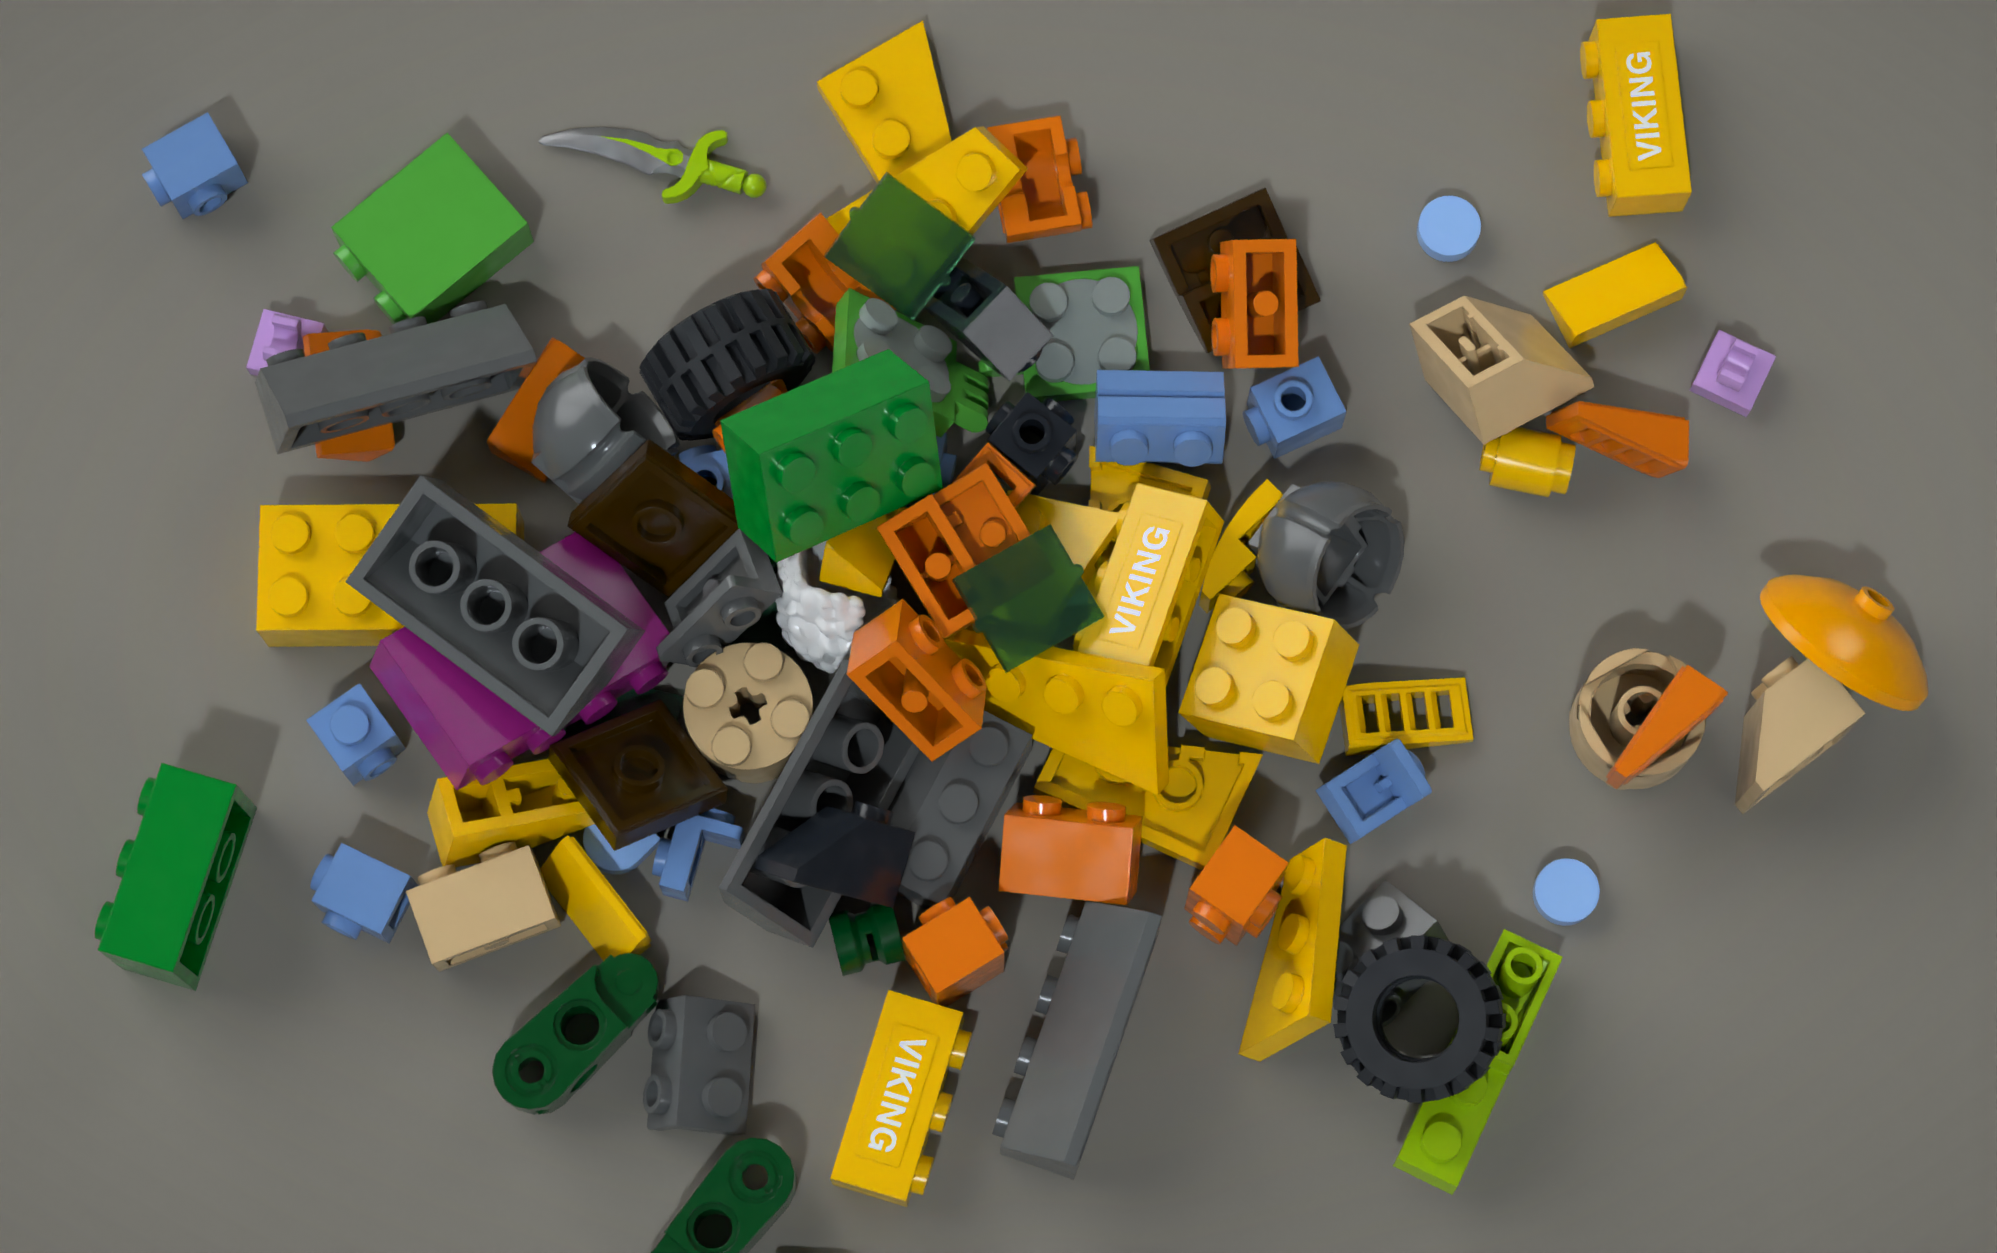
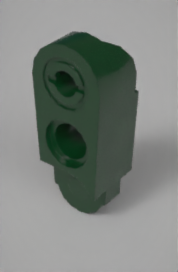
(616, 992)
(725, 1194)

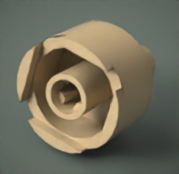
(741, 676)
(1598, 721)

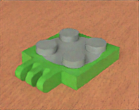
(871, 326)
(1094, 327)

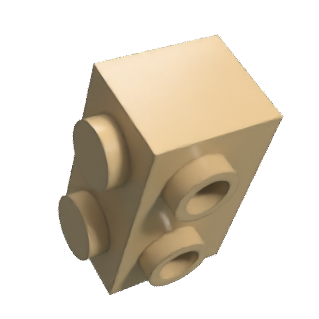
(482, 905)

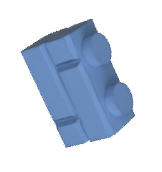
(1159, 417)

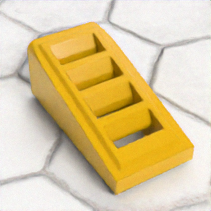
(1353, 721)

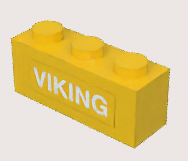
(1636, 115)
(1152, 578)
(901, 1099)

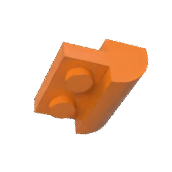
(948, 537)

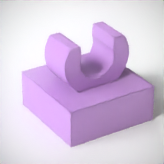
(278, 334)
(1732, 373)

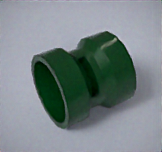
(851, 942)

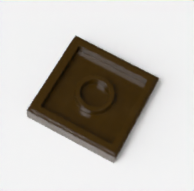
(656, 518)
(637, 774)

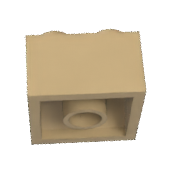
(1790, 725)

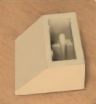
(1494, 365)

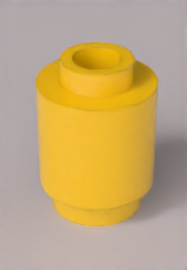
(1529, 462)

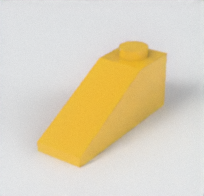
(521, 806)

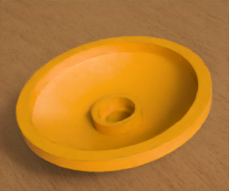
(1849, 637)

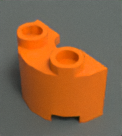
(1044, 197)
(810, 282)

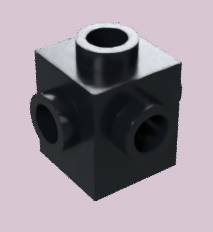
(1041, 461)

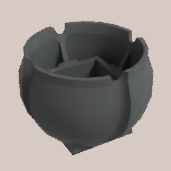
(592, 426)
(1329, 551)

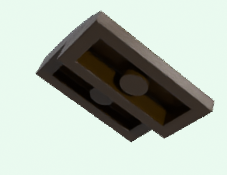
(1188, 251)

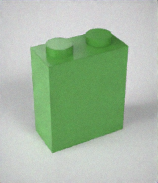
(430, 234)

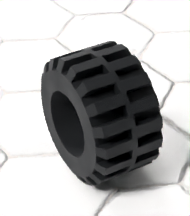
(723, 359)
(1361, 1018)

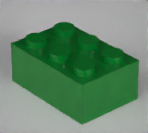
(832, 454)
(175, 876)

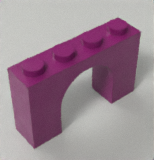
(474, 729)

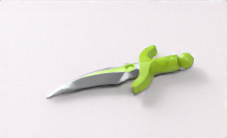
(657, 157)

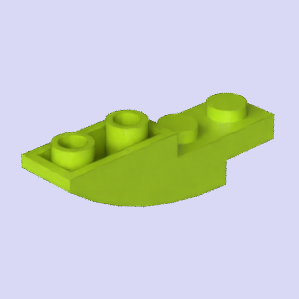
(1450, 1128)

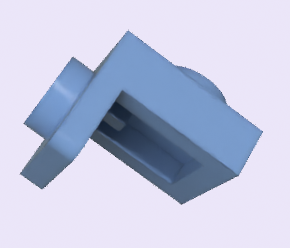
(1375, 790)
(679, 858)

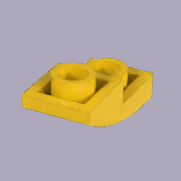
(1231, 559)

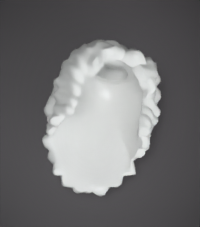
(820, 616)

